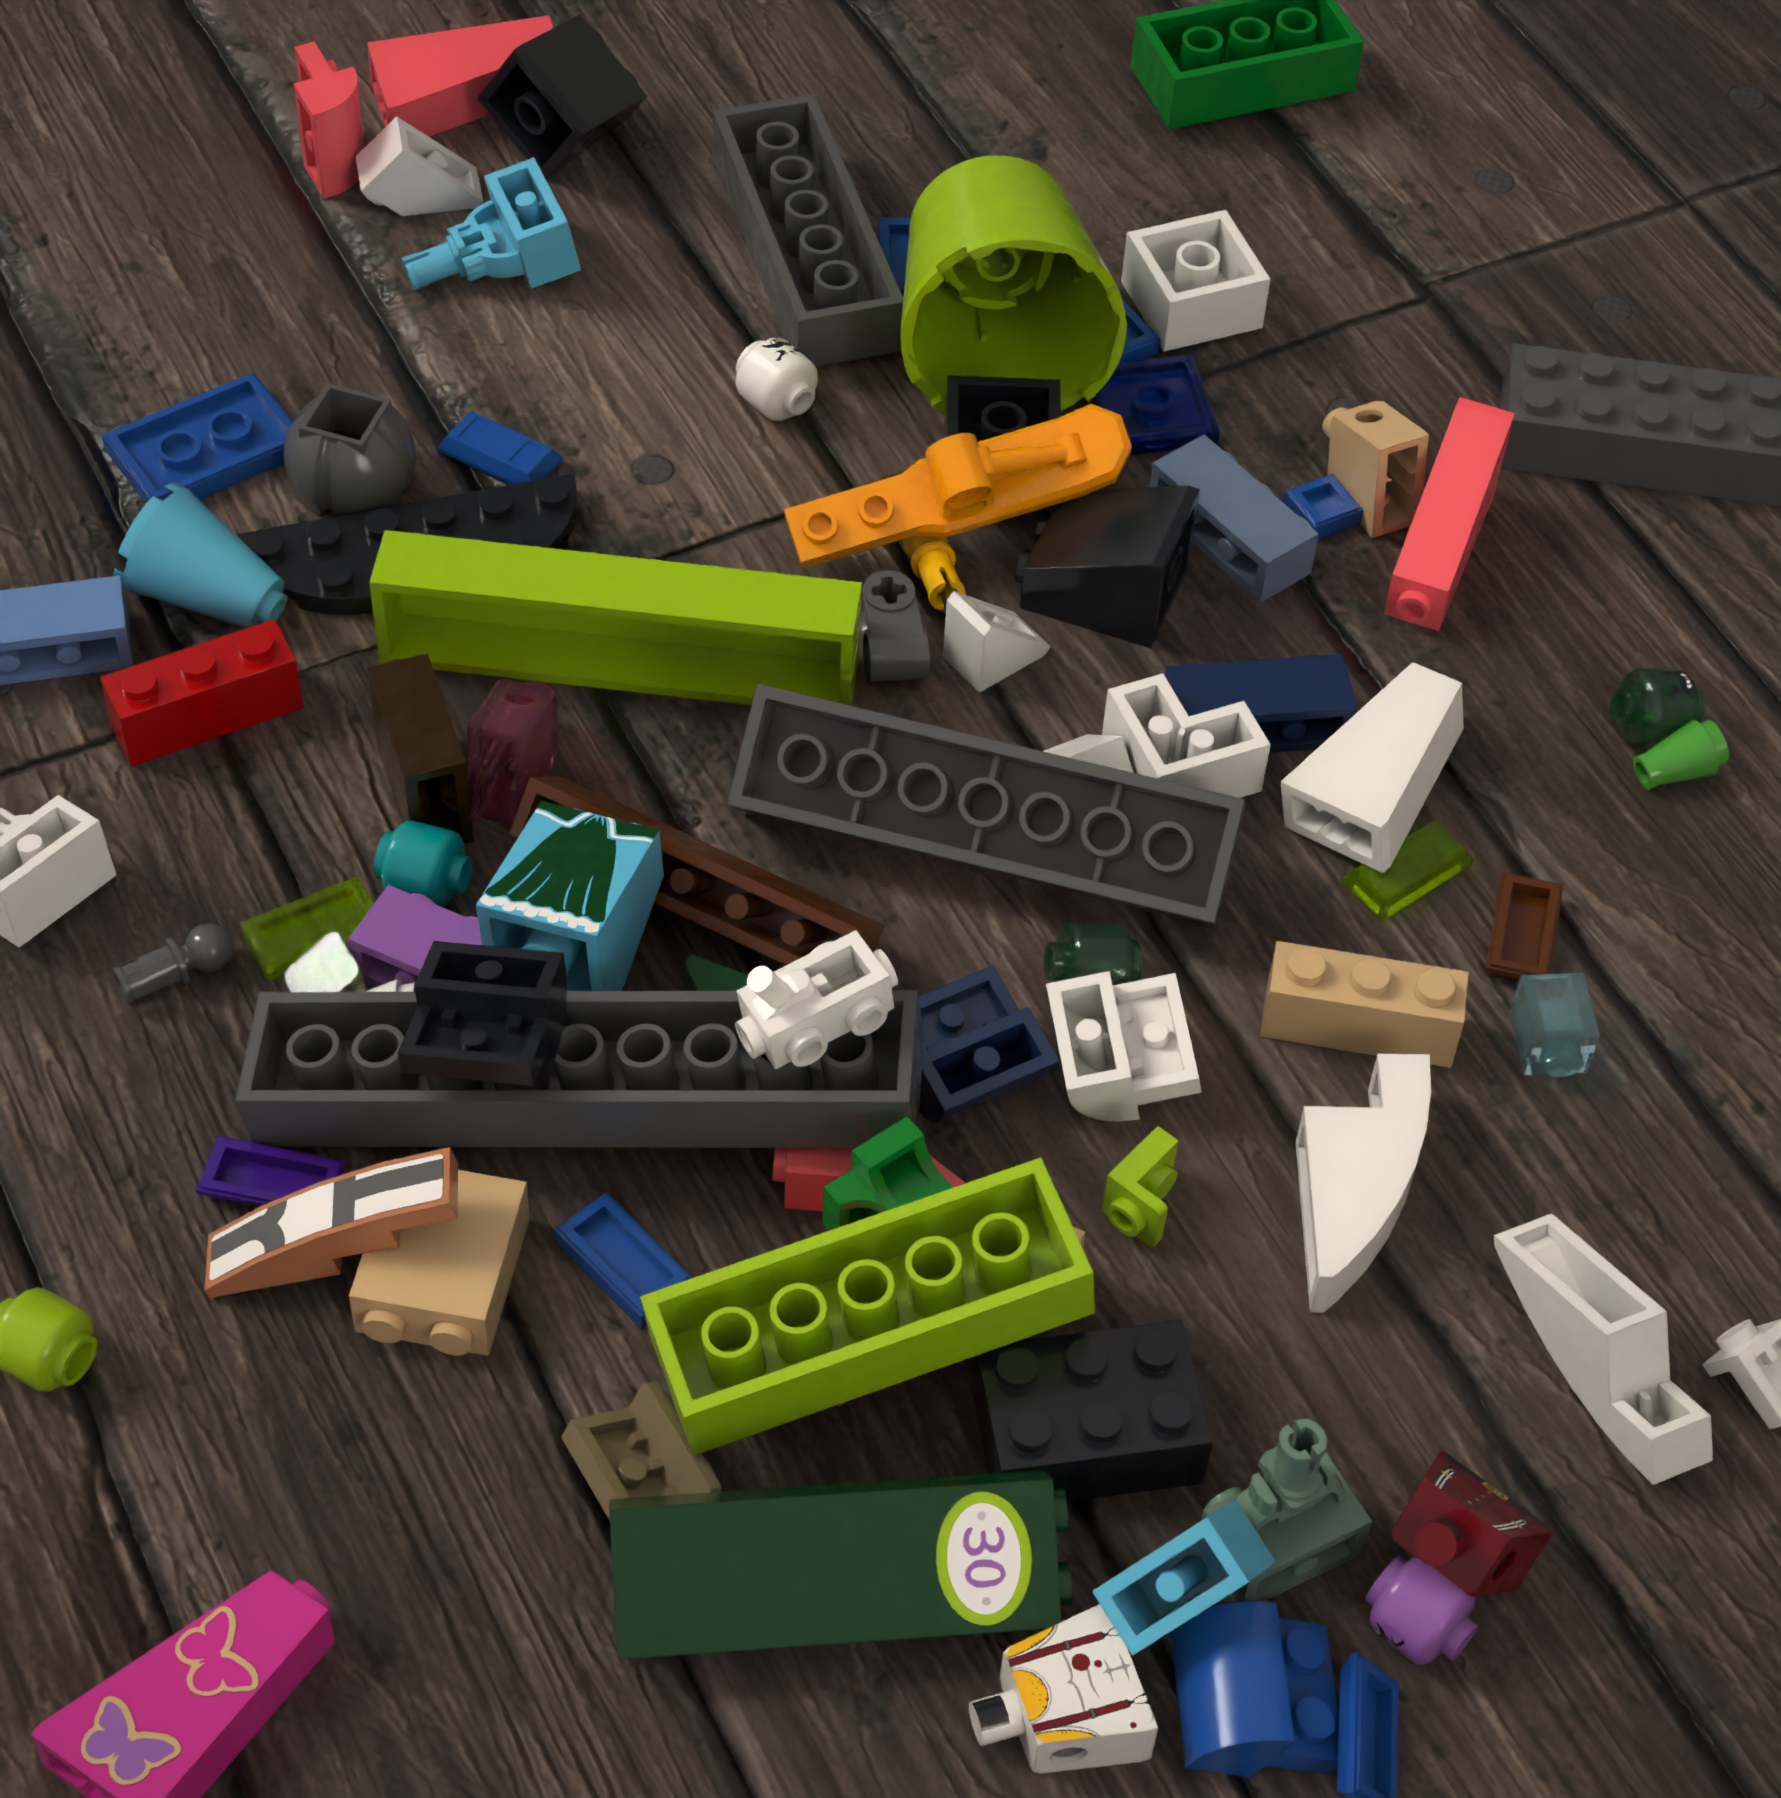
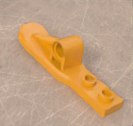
(967, 486)

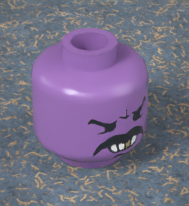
(1420, 1611)

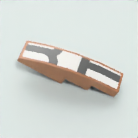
(335, 1218)

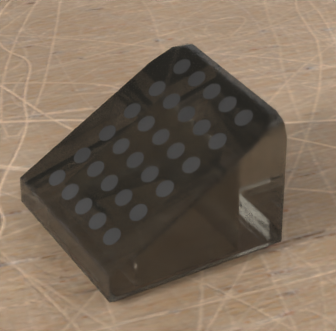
(326, 968)

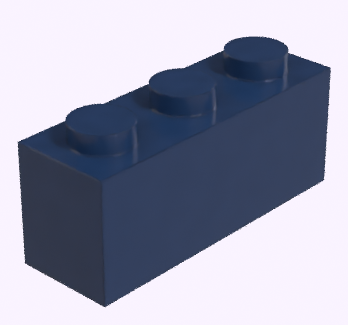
(1291, 698)

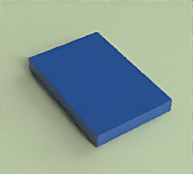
(203, 441)

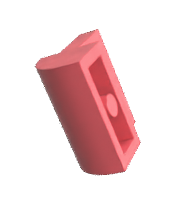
(328, 120)

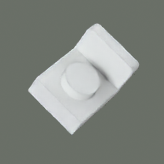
(1755, 1362)

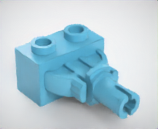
(504, 237)

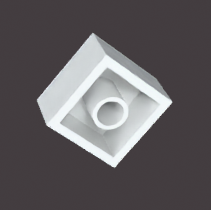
(1195, 280)

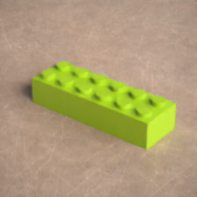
(868, 1305)

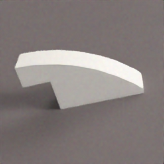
(1358, 1173)
(1607, 1346)

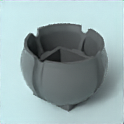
(349, 452)

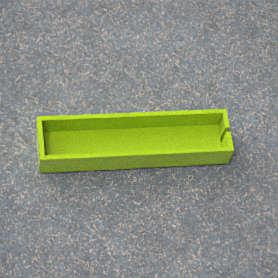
(613, 620)

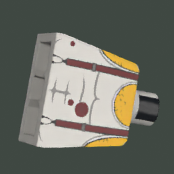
(1070, 1699)

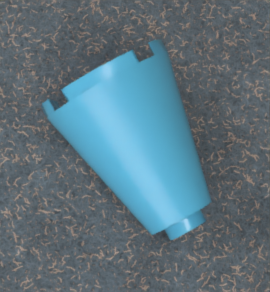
(196, 562)

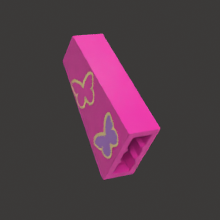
(192, 1700)

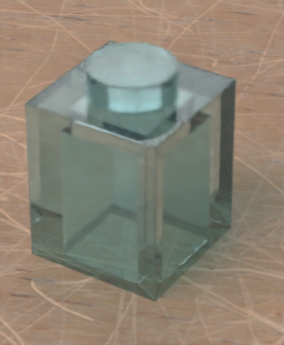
(1554, 1024)

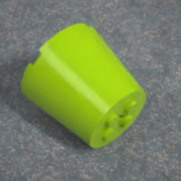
(1006, 284)

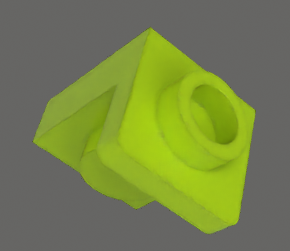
(1138, 1186)

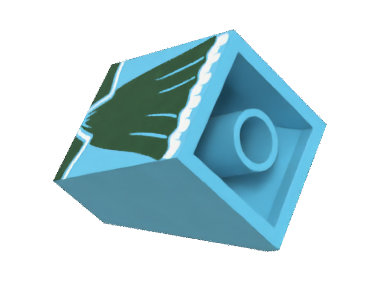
(576, 890)

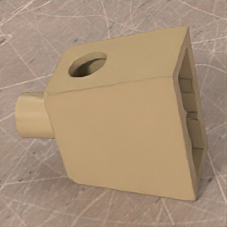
(1379, 462)

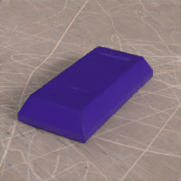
(261, 1173)

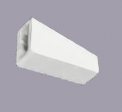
(1377, 769)

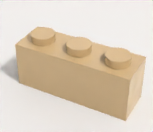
(1364, 1003)

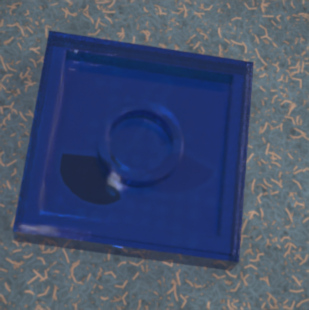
(1159, 403)

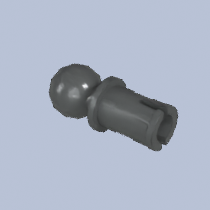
(206, 949)

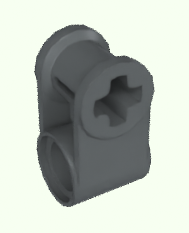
(892, 630)

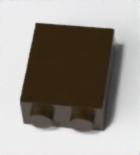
(420, 745)

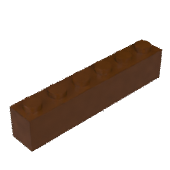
(717, 886)

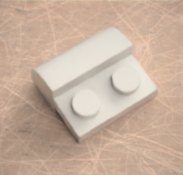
(1122, 1043)

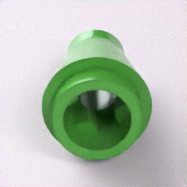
(1684, 755)

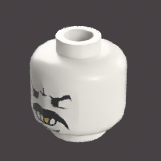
(776, 379)

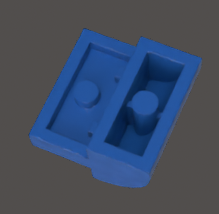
(1255, 1691)

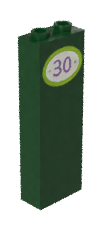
(837, 1563)

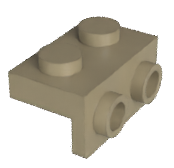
(638, 1451)

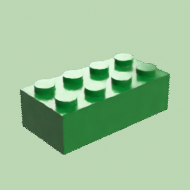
(1244, 57)

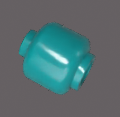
(423, 861)

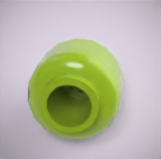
(45, 1340)

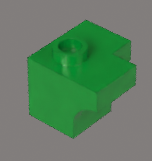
(883, 1176)

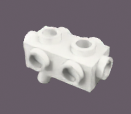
(814, 1001)

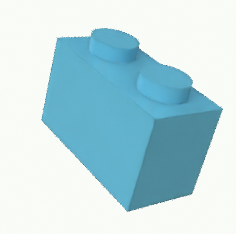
(1184, 1577)

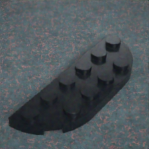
(332, 558)

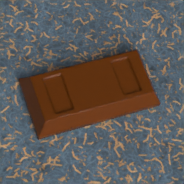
(1523, 927)

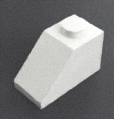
(416, 173)

